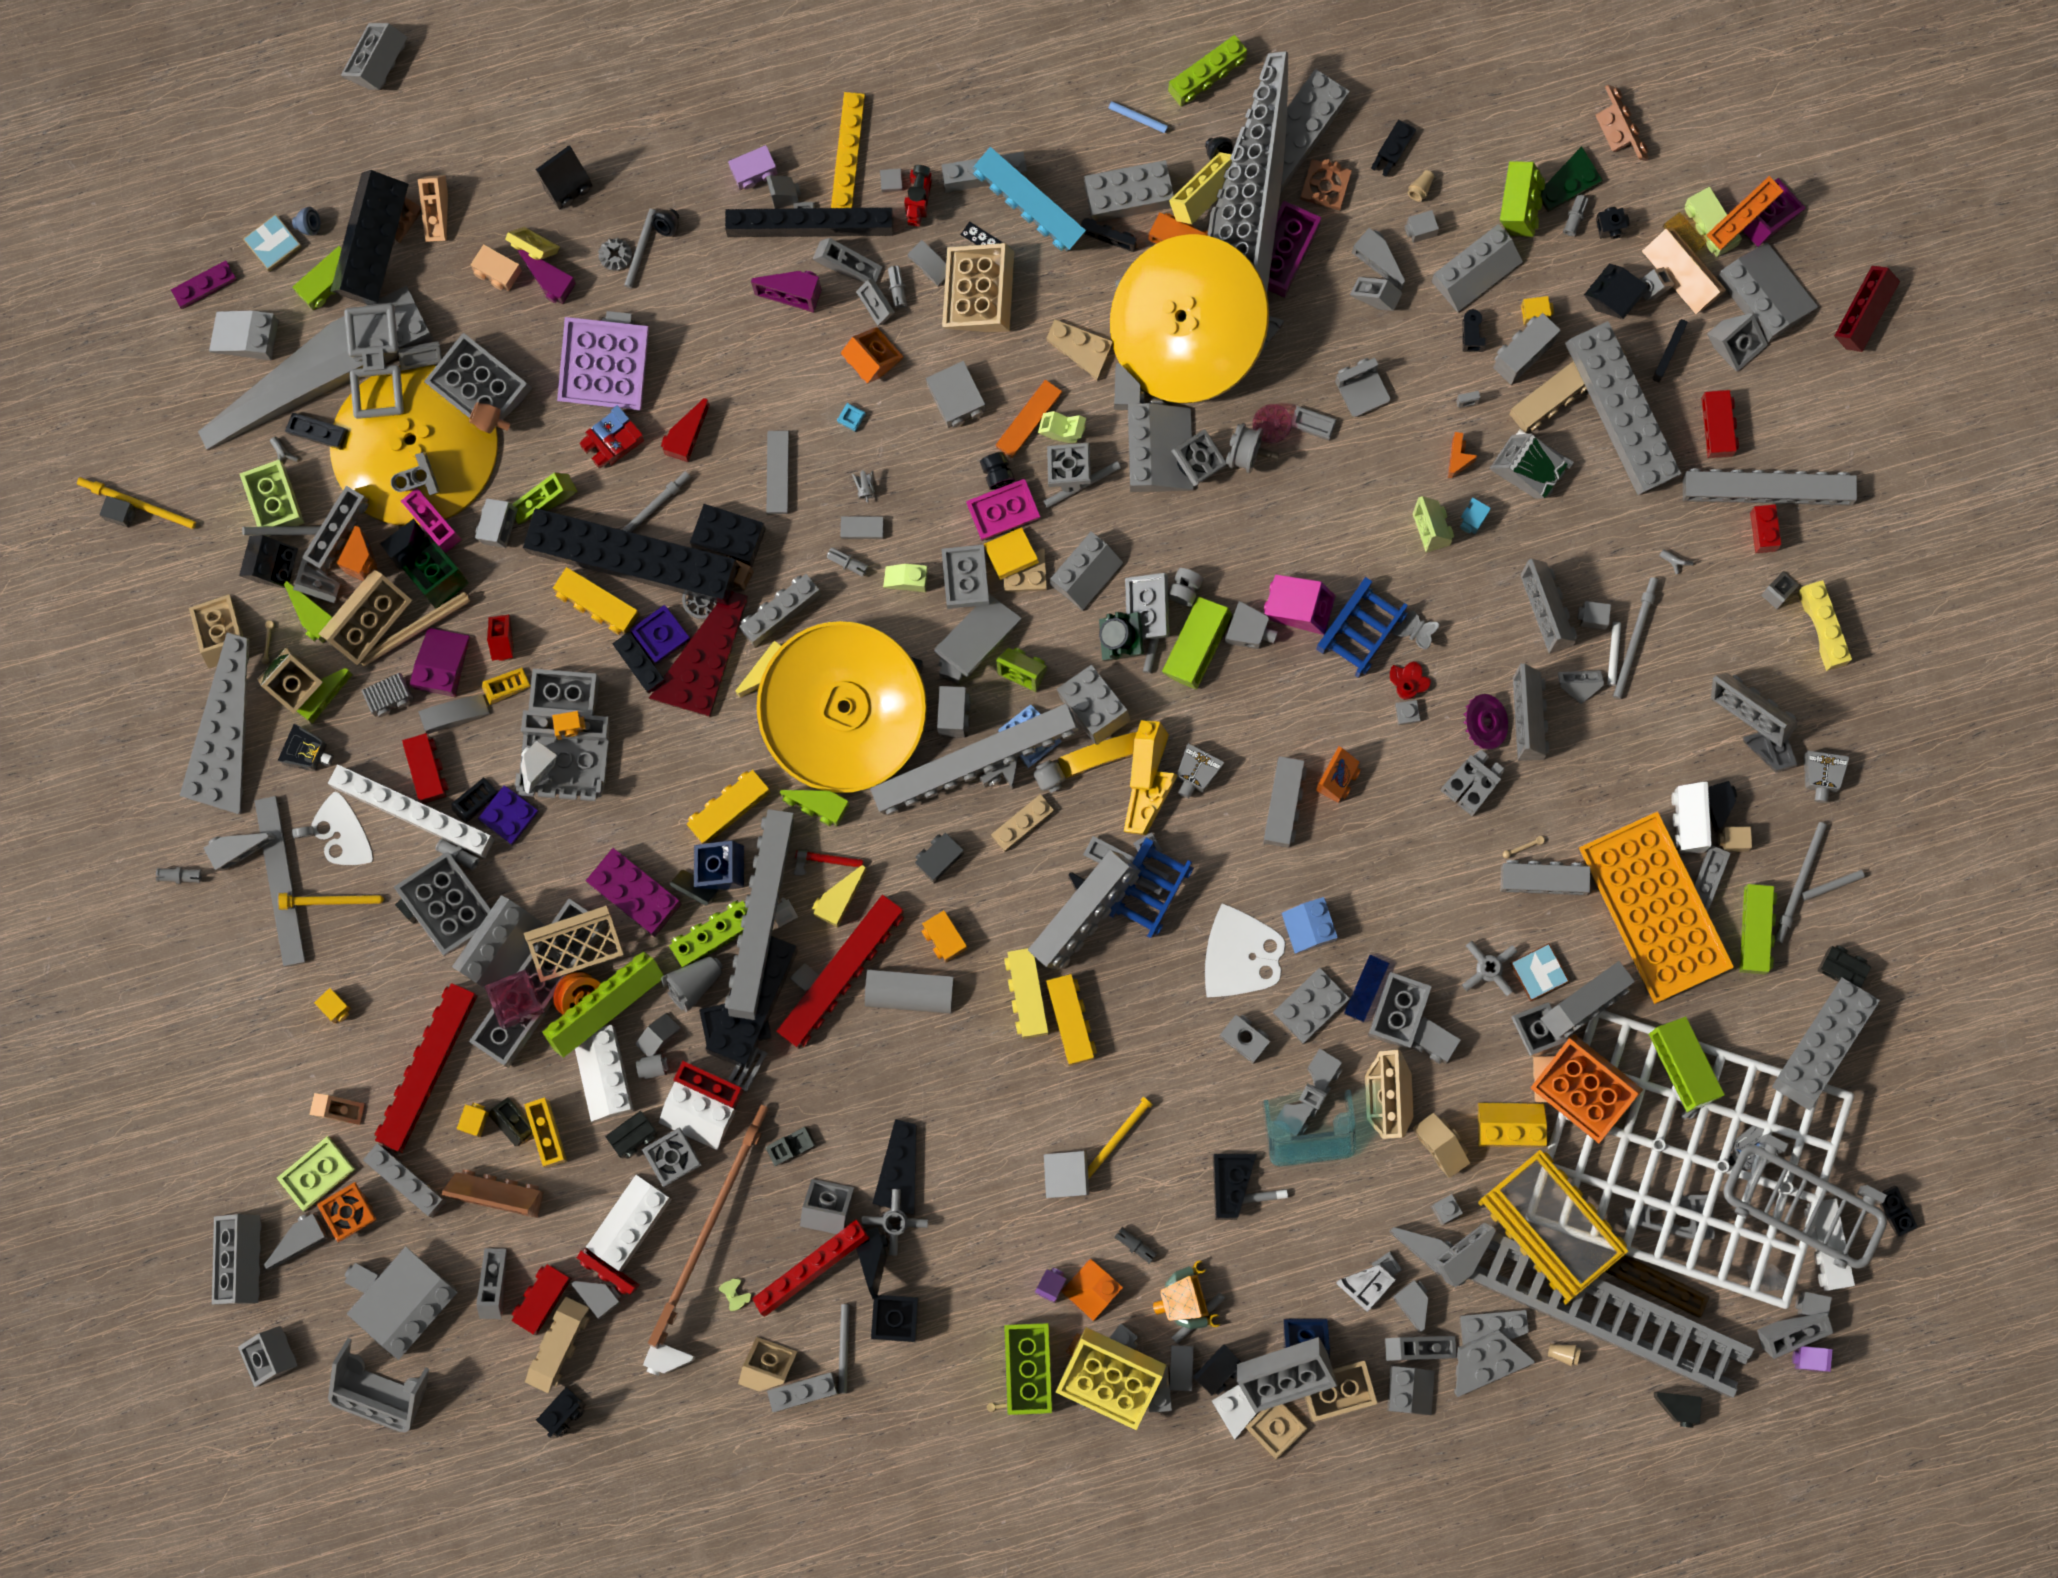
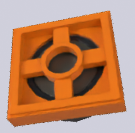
(348, 1212)

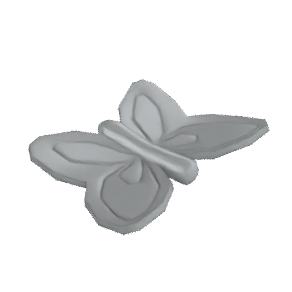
(1417, 629)

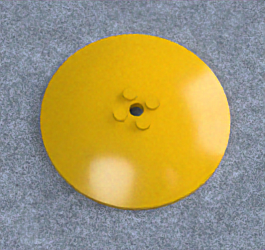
(1222, 325)
(377, 449)

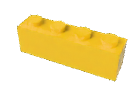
(595, 601)
(728, 808)
(1070, 1020)

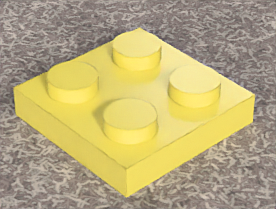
(534, 244)

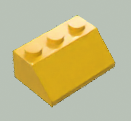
(1512, 1125)

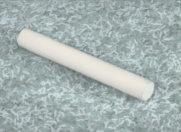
(1614, 652)

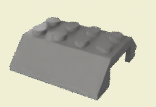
(579, 760)

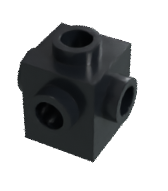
(1612, 223)

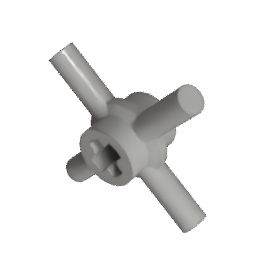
(1481, 966)

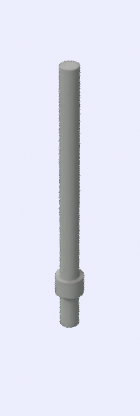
(671, 489)
(1647, 599)
(1786, 920)

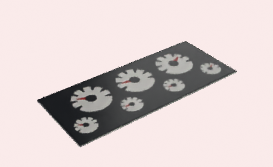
(978, 236)

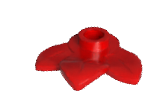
(1409, 677)

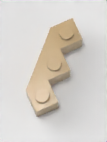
(557, 1345)

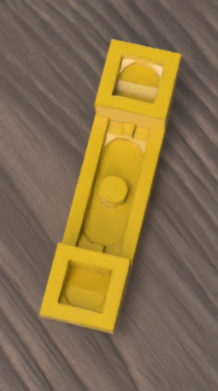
(1097, 755)

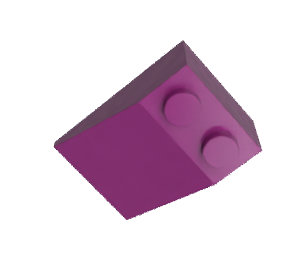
(1774, 217)
(790, 288)
(440, 662)

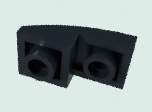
(1897, 1212)

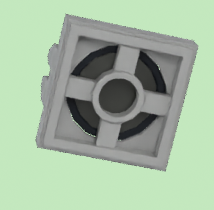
(1198, 459)
(1070, 467)
(671, 1157)

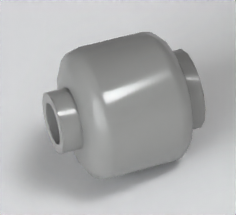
(1049, 776)

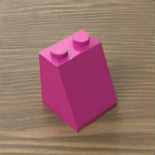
(1300, 603)

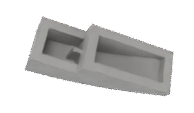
(453, 713)

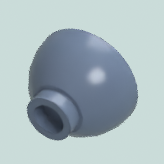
(307, 221)

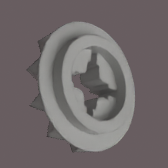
(615, 263)

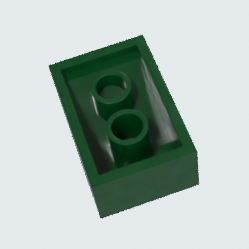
(435, 573)

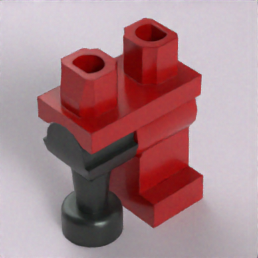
(918, 195)

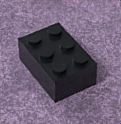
(727, 534)

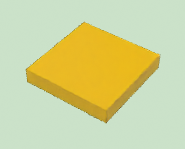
(1011, 553)

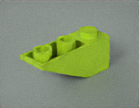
(821, 803)

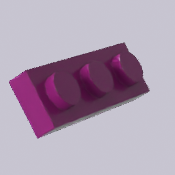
(203, 284)

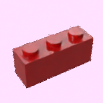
(1719, 424)
(425, 768)
(708, 1084)
(540, 1299)

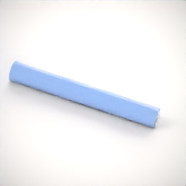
(1138, 117)

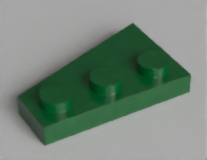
(1570, 181)

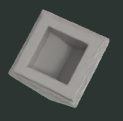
(1313, 1096)

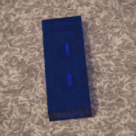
(1366, 988)

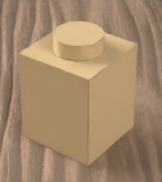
(1735, 839)

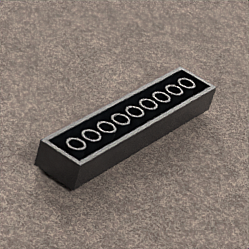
(631, 556)

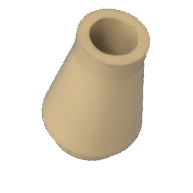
(1420, 187)
(1565, 1353)

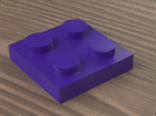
(660, 634)
(508, 815)

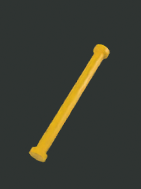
(1128, 1124)

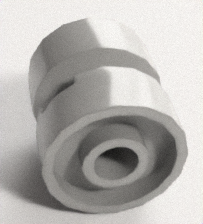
(1181, 593)

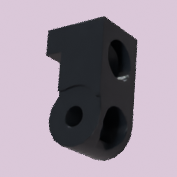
(1470, 332)

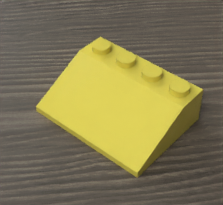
(1111, 1378)

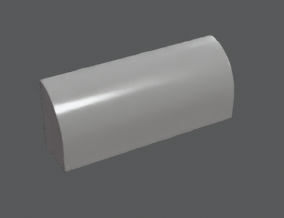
(909, 991)

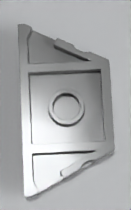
(1487, 1361)

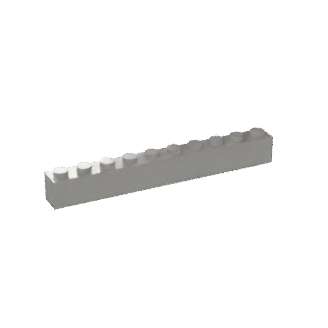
(975, 759)
(760, 914)

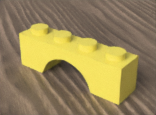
(1831, 639)

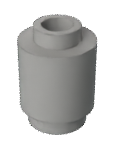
(652, 1066)

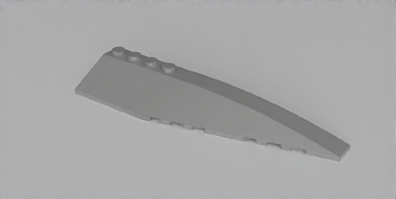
(1252, 184)
(317, 368)

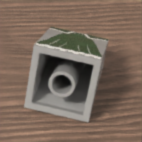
(1529, 465)

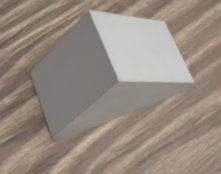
(1779, 590)
(657, 1035)

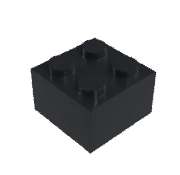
(895, 1318)

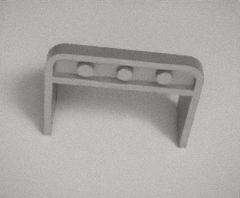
(373, 1395)

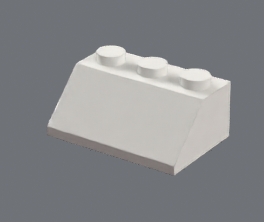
(1692, 818)
(696, 1115)

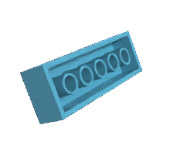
(1028, 199)

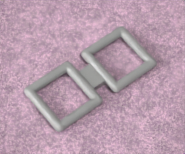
(374, 361)

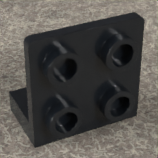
(561, 1412)

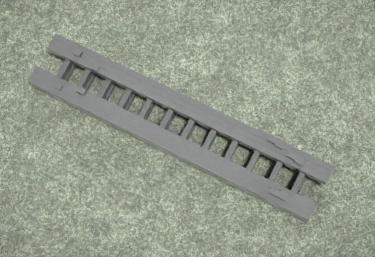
(1611, 1333)

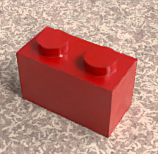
(1765, 528)

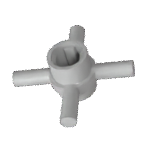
(894, 1212)

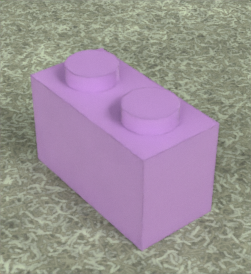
(752, 167)

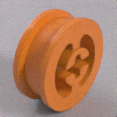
(570, 991)

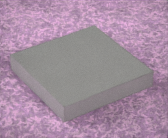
(1066, 1174)

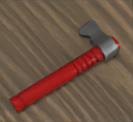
(803, 855)

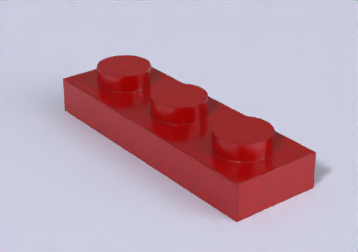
(606, 1272)

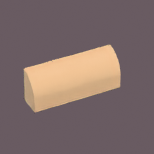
(1690, 275)

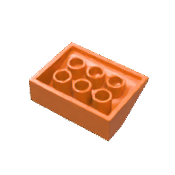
(1586, 1088)

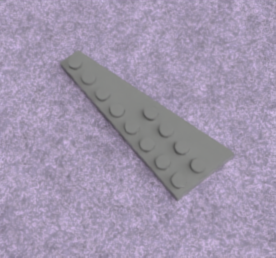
(217, 755)

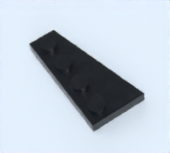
(899, 1168)

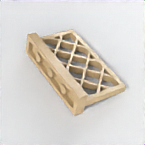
(568, 925)

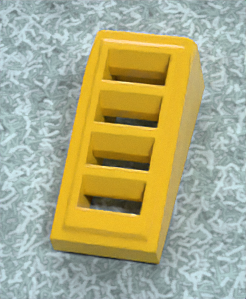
(501, 695)

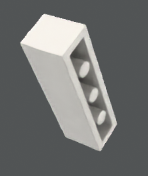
(1831, 1276)

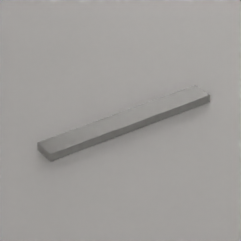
(280, 882)

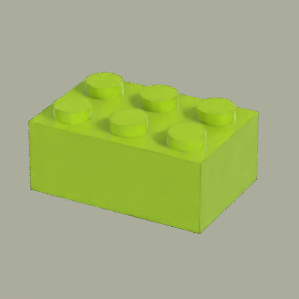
(1522, 199)

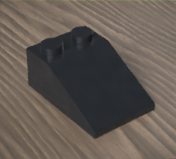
(564, 178)

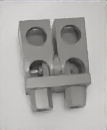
(1478, 777)

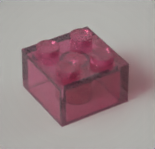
(514, 999)

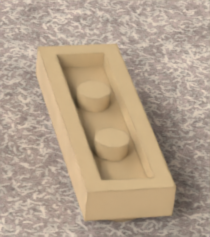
(1022, 823)

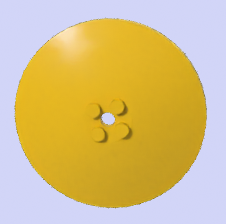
(802, 711)

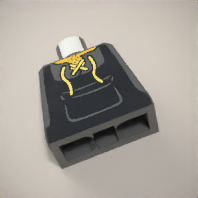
(304, 750)

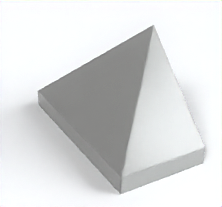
(1581, 683)

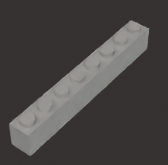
(1769, 487)

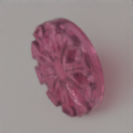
(1273, 423)

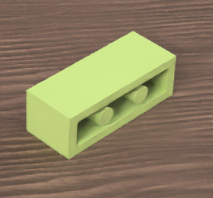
(1707, 213)

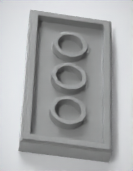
(977, 635)

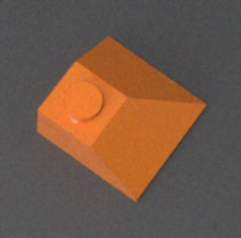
(1092, 1289)

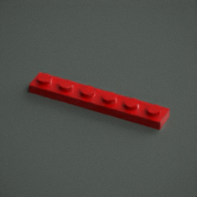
(810, 1268)

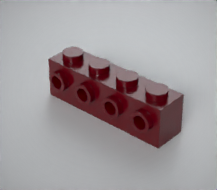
(1867, 308)

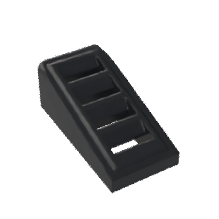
(469, 794)

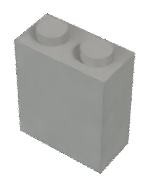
(956, 394)

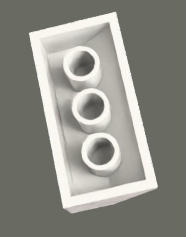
(604, 1075)
(628, 1223)

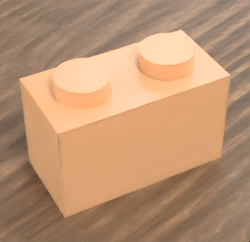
(495, 268)

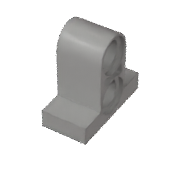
(411, 478)

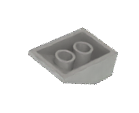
(244, 334)

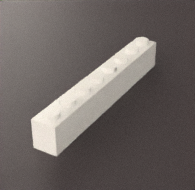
(411, 811)

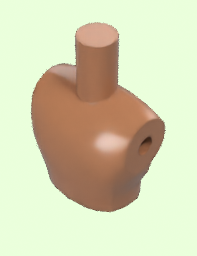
(487, 418)

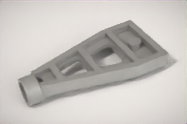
(1692, 1202)

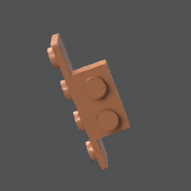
(1618, 127)

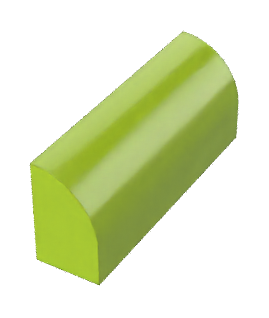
(1197, 642)
(1686, 1064)

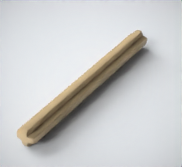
(415, 628)

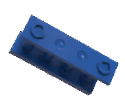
(1353, 609)
(1148, 850)

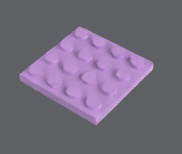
(603, 363)

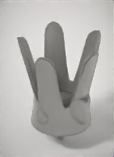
(865, 485)

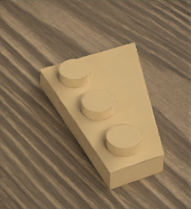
(1081, 346)

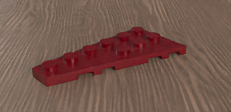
(699, 669)

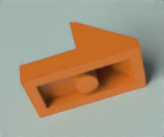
(1458, 460)

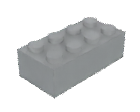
(1128, 191)
(1588, 1001)

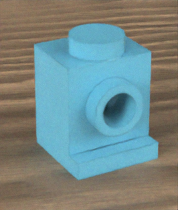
(1474, 517)

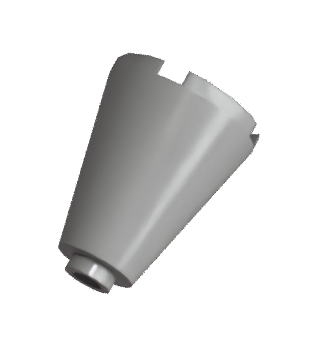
(692, 981)

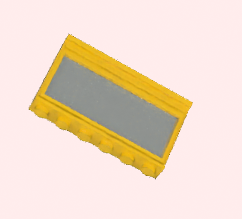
(1554, 1225)

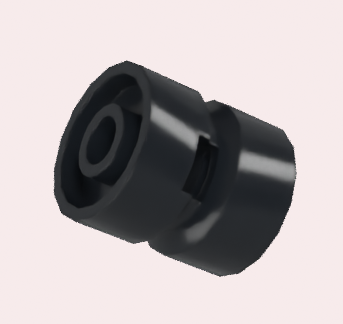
(996, 469)

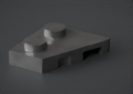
(1774, 756)

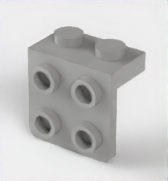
(1362, 387)

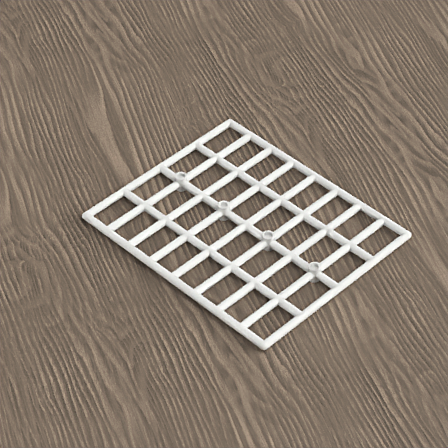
(1720, 1167)

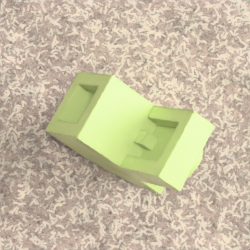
(1061, 427)

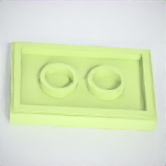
(316, 1173)

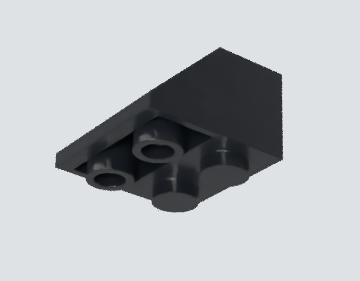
(268, 561)

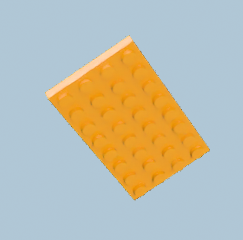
(1656, 907)

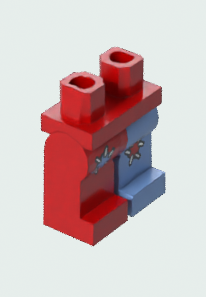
(612, 438)

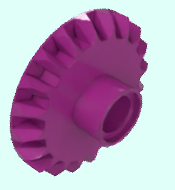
(1486, 721)

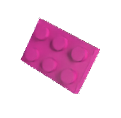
(1003, 509)

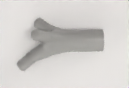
(281, 451)
(1675, 561)

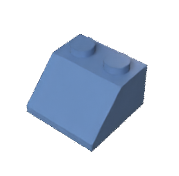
(1309, 925)

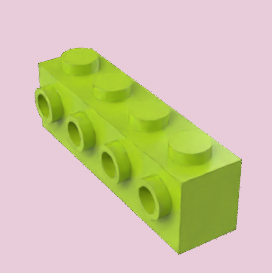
(1207, 70)
(710, 936)

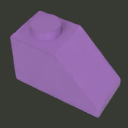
(1051, 1284)
(1812, 1359)

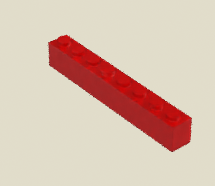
(840, 971)
(426, 1067)

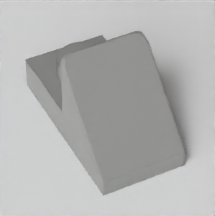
(1007, 771)

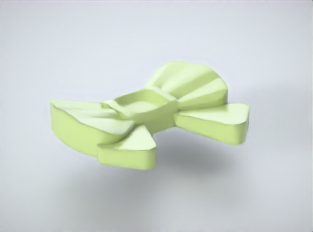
(736, 1301)

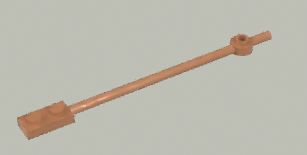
(668, 1314)

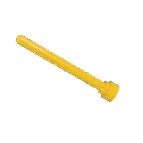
(288, 901)

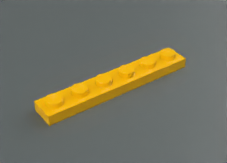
(848, 150)

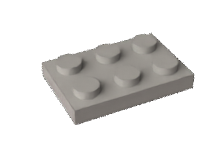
(965, 576)
(1149, 597)
(1311, 1005)

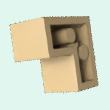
(1442, 1144)

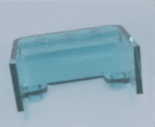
(1311, 1148)

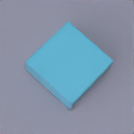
(851, 417)

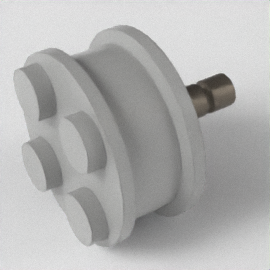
(1246, 448)

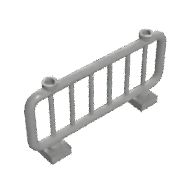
(1870, 1198)

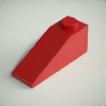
(684, 434)

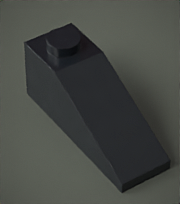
(873, 1259)

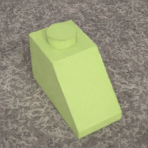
(906, 577)

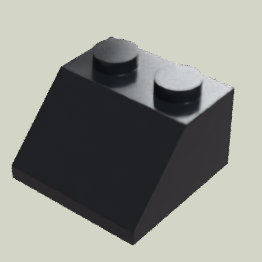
(1615, 291)
(1217, 1371)

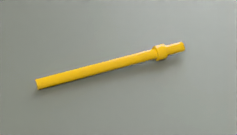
(99, 488)

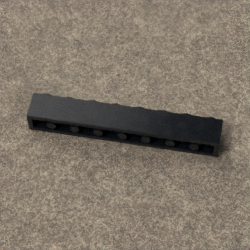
(809, 222)

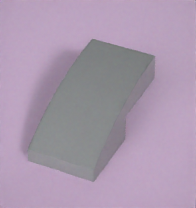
(929, 262)

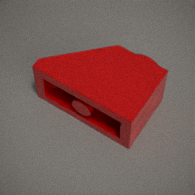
(500, 637)

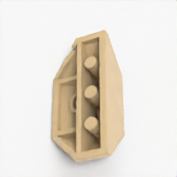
(1389, 1095)

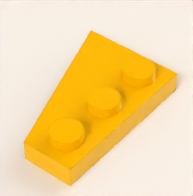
(1146, 804)

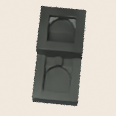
(790, 1146)

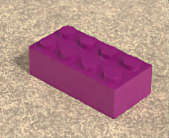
(1291, 242)
(633, 892)

